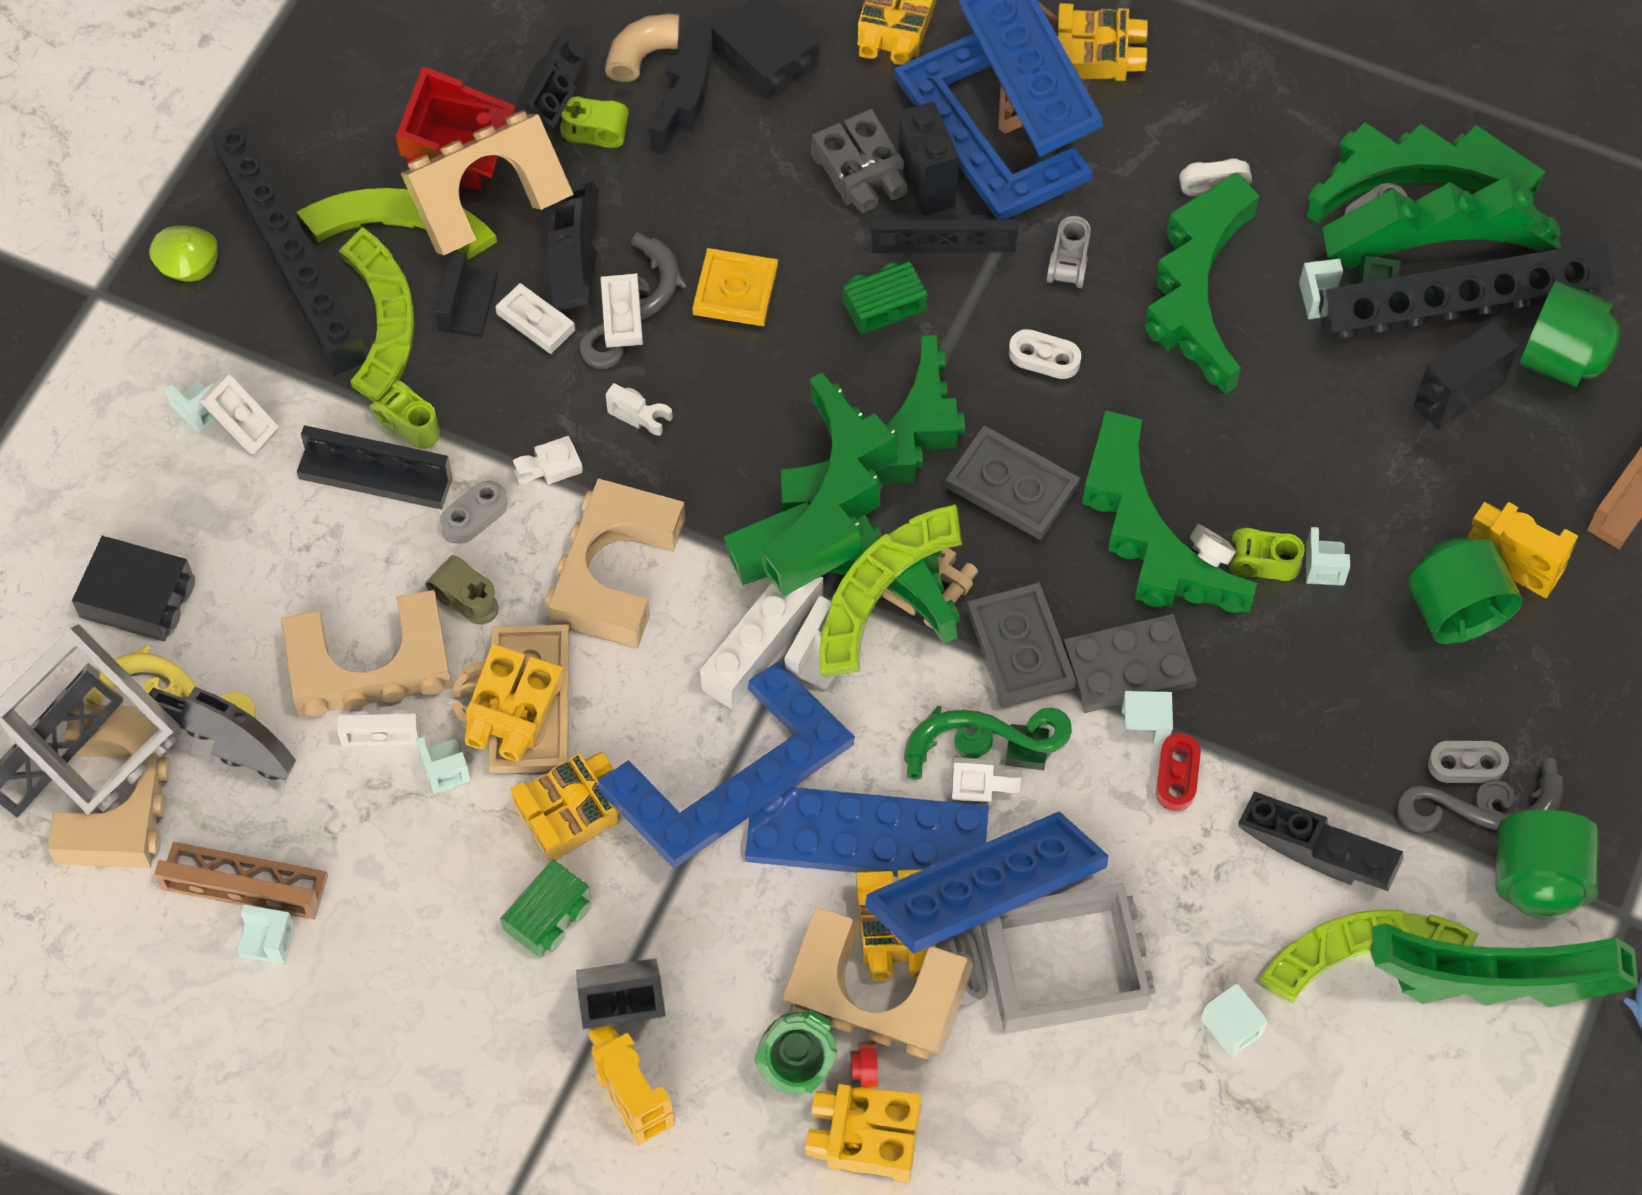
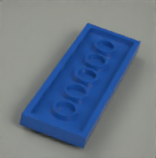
(1033, 71)
(862, 831)
(986, 881)

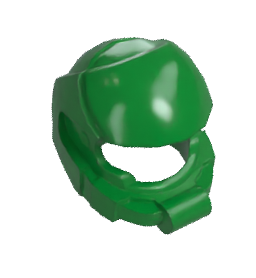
(797, 1052)

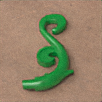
(977, 745)

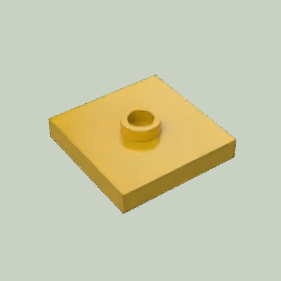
(735, 287)

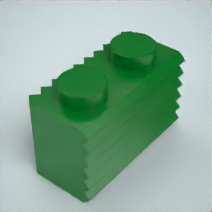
(884, 297)
(547, 909)

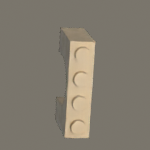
(436, 181)
(610, 516)
(324, 686)
(128, 832)
(919, 1022)

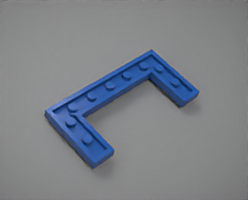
(1003, 193)
(680, 835)

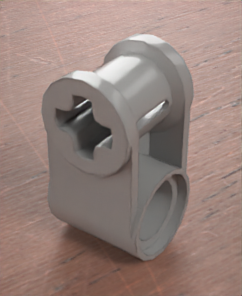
(1070, 257)

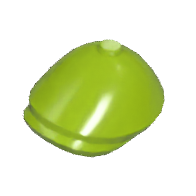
(184, 252)

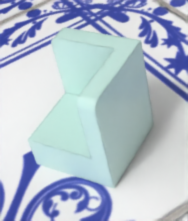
(1317, 277)
(189, 406)
(1325, 560)
(1149, 712)
(443, 764)
(265, 934)
(1234, 1020)

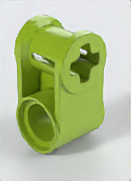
(596, 124)
(403, 411)
(1264, 555)

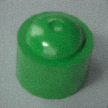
(1572, 336)
(1464, 589)
(1547, 862)

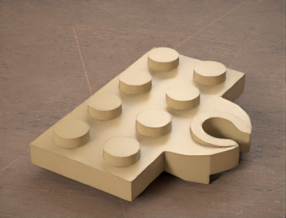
(547, 644)

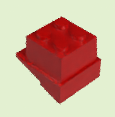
(446, 112)

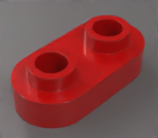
(1178, 774)
(865, 1064)

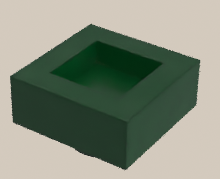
(1378, 268)
(1023, 757)

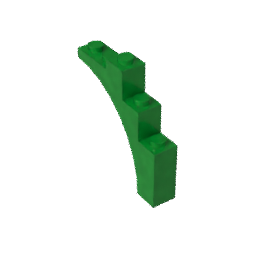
(1418, 159)
(1448, 214)
(1184, 312)
(923, 423)
(829, 527)
(1140, 533)
(916, 585)
(1552, 975)

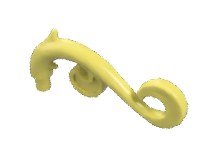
(179, 680)

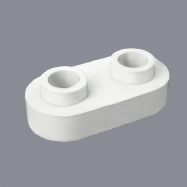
(1200, 176)
(1046, 352)
(1211, 546)

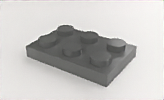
(1012, 482)
(1021, 645)
(1129, 658)

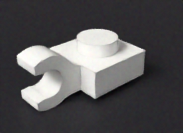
(632, 409)
(552, 460)
(976, 779)

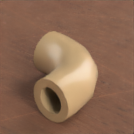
(637, 41)

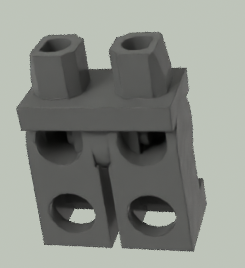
(860, 161)

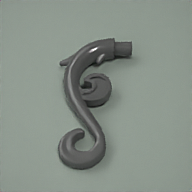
(669, 278)
(1483, 814)

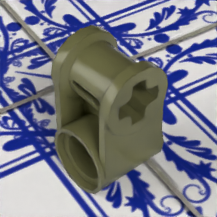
(464, 590)

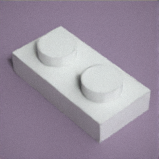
(621, 310)
(535, 318)
(239, 413)
(380, 729)

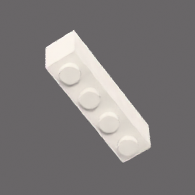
(757, 641)

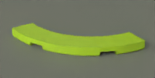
(379, 205)
(394, 314)
(871, 576)
(1345, 939)

